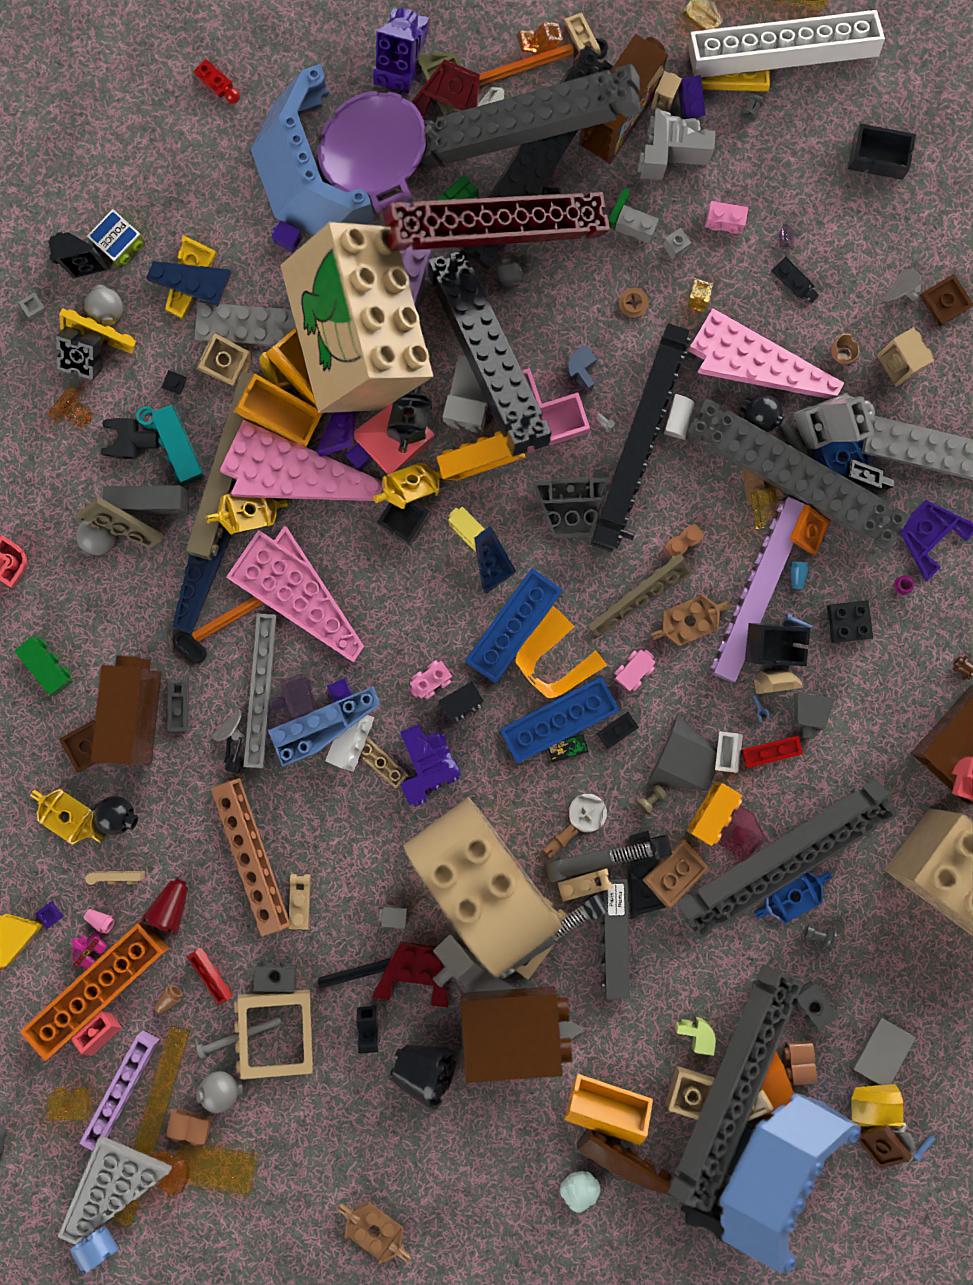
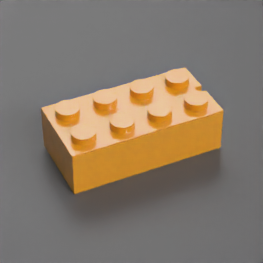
(289, 359)
(277, 411)
(476, 457)
(609, 1109)

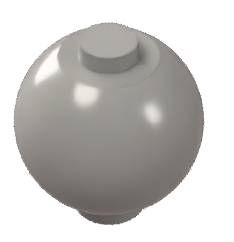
(103, 305)
(94, 540)
(219, 1092)

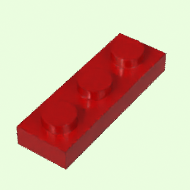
(772, 751)
(210, 976)

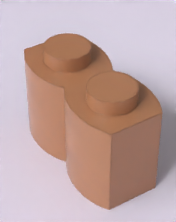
(687, 539)
(801, 1062)
(189, 1127)

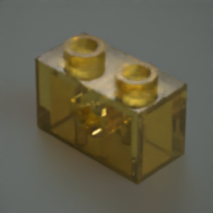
(61, 1110)

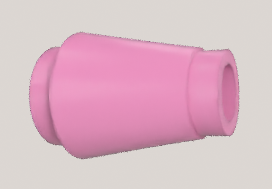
(101, 922)

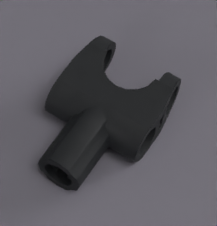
(128, 438)

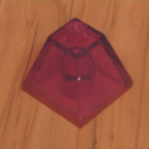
(742, 834)

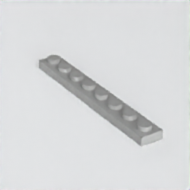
(260, 690)

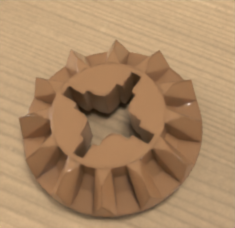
(639, 296)

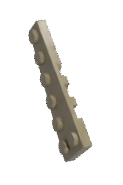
(672, 573)

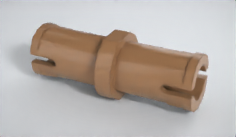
(560, 841)

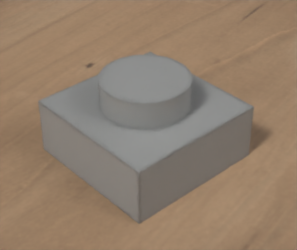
(32, 306)

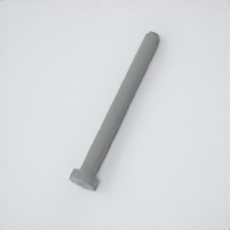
(202, 1050)

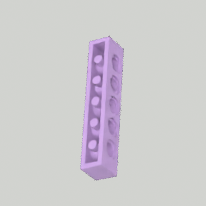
(120, 1089)

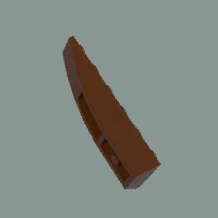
(623, 1161)

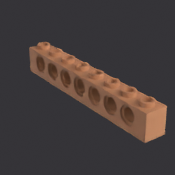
(250, 857)

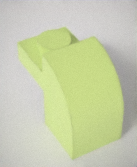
(702, 1033)

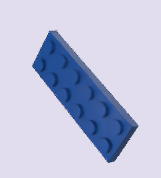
(513, 625)
(559, 720)

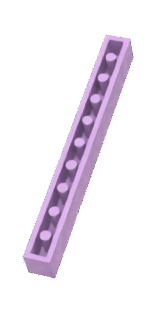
(759, 591)

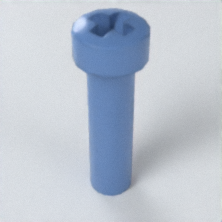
(788, 618)
(924, 1147)

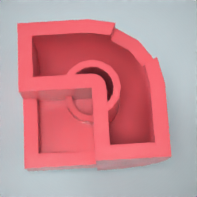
(12, 562)
(964, 781)

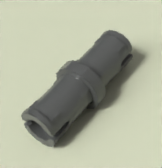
(792, 438)

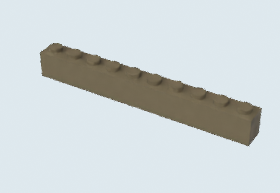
(206, 535)

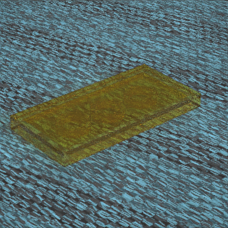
(219, 1167)

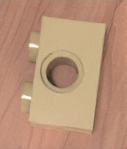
(666, 92)

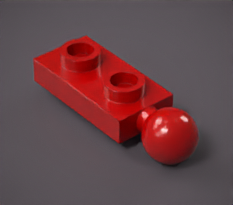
(217, 82)

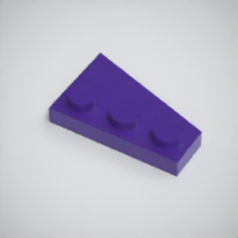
(338, 433)

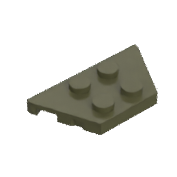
(428, 65)

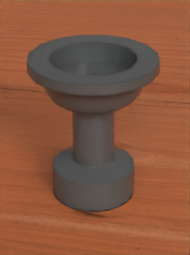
(828, 937)

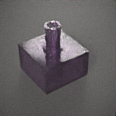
(297, 696)

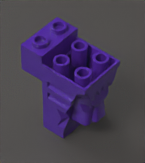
(398, 49)
(432, 763)

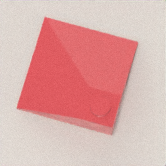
(383, 449)

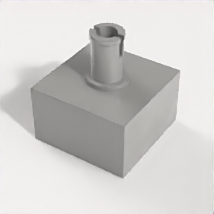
(458, 962)

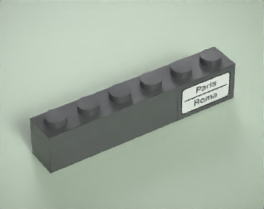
(615, 941)

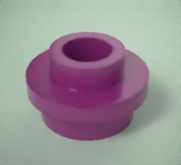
(910, 585)

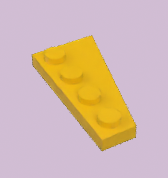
(738, 81)
(190, 254)
(72, 319)

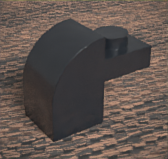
(368, 1029)

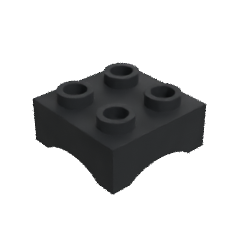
(850, 621)
(701, 1218)

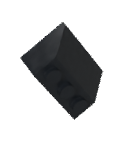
(76, 255)

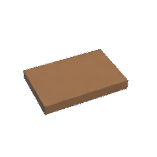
(675, 874)

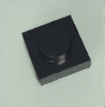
(174, 382)

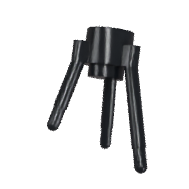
(234, 762)

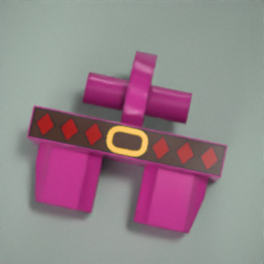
(82, 956)

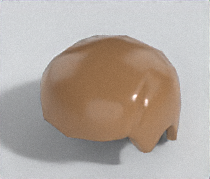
(846, 343)

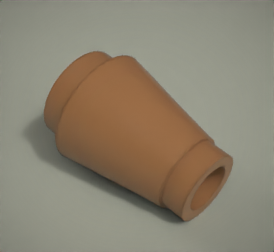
(168, 999)

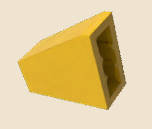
(15, 936)

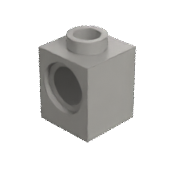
(676, 244)
(393, 916)

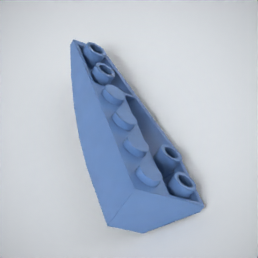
(319, 728)

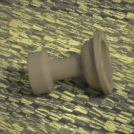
(646, 804)

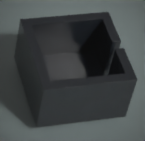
(404, 522)
(461, 701)

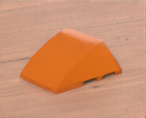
(776, 1086)

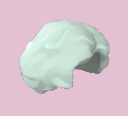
(580, 1190)

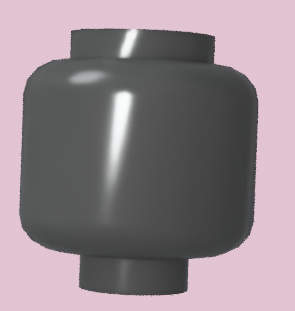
(509, 273)

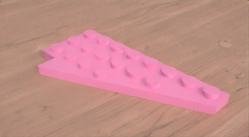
(747, 357)
(280, 468)
(288, 583)

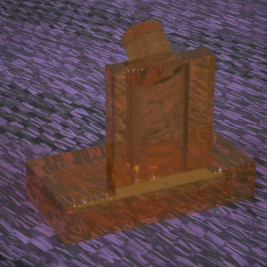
(71, 408)

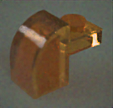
(544, 39)
(176, 1180)

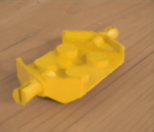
(400, 491)
(235, 519)
(81, 820)

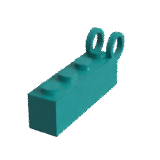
(175, 441)

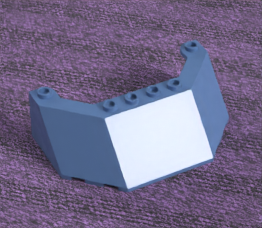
(289, 166)
(778, 1177)

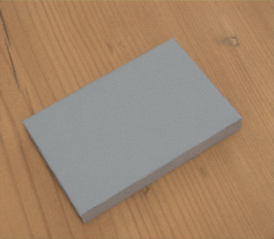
(883, 1052)

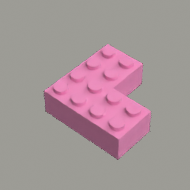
(564, 415)

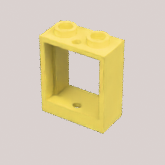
(465, 525)

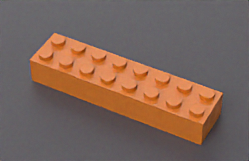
(94, 990)

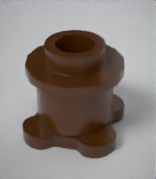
(964, 667)

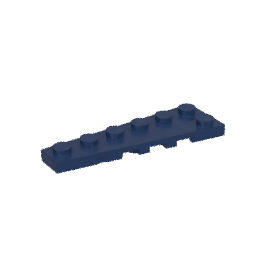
(196, 586)

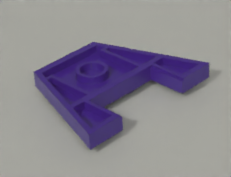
(926, 528)

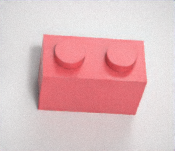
(96, 1033)

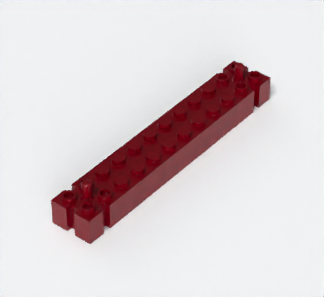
(495, 221)

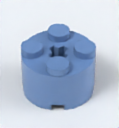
(94, 1249)

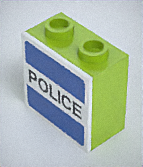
(116, 238)

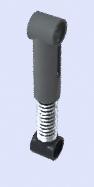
(603, 859)
(592, 908)

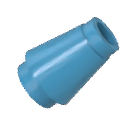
(798, 574)

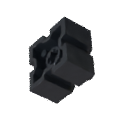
(79, 352)

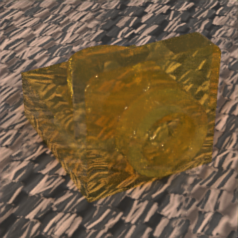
(700, 295)

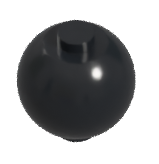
(763, 412)
(114, 815)

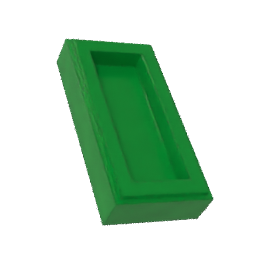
(618, 208)

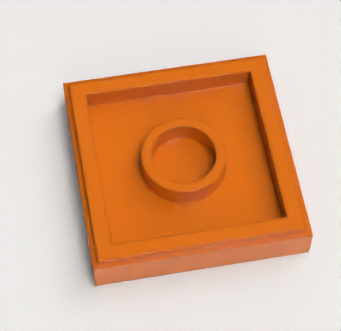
(809, 530)

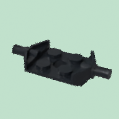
(409, 428)

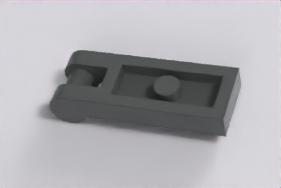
(178, 705)

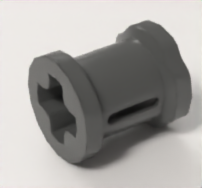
(752, 107)

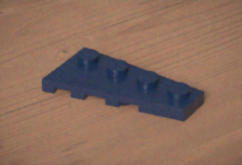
(194, 281)
(492, 560)

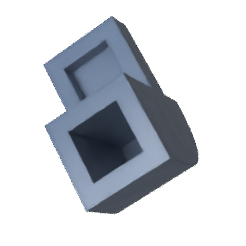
(578, 364)

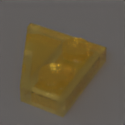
(703, 14)
(764, 504)

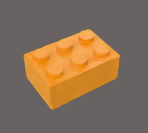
(714, 813)

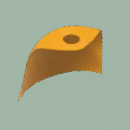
(543, 638)

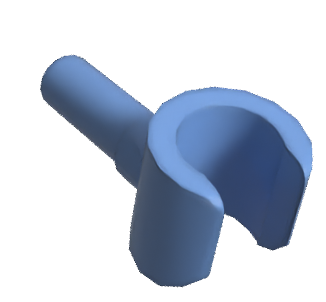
(761, 710)

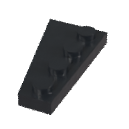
(643, 897)

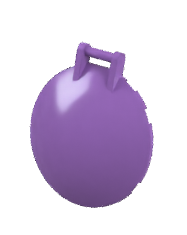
(373, 146)

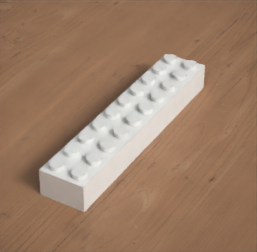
(786, 43)

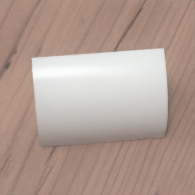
(679, 417)
(728, 752)

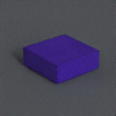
(49, 915)

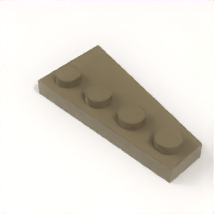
(118, 522)

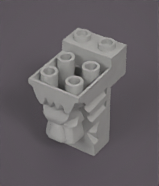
(674, 142)
(466, 401)
(835, 421)

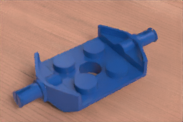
(829, 453)
(810, 894)

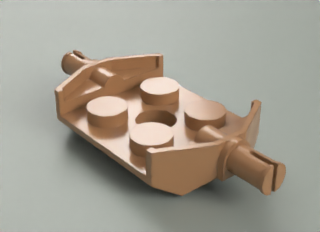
(706, 620)
(381, 1246)

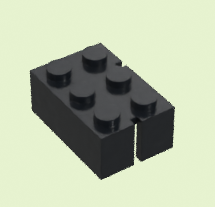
(881, 151)
(774, 644)

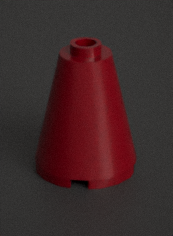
(168, 907)

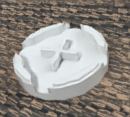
(587, 812)

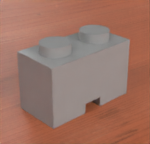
(636, 224)

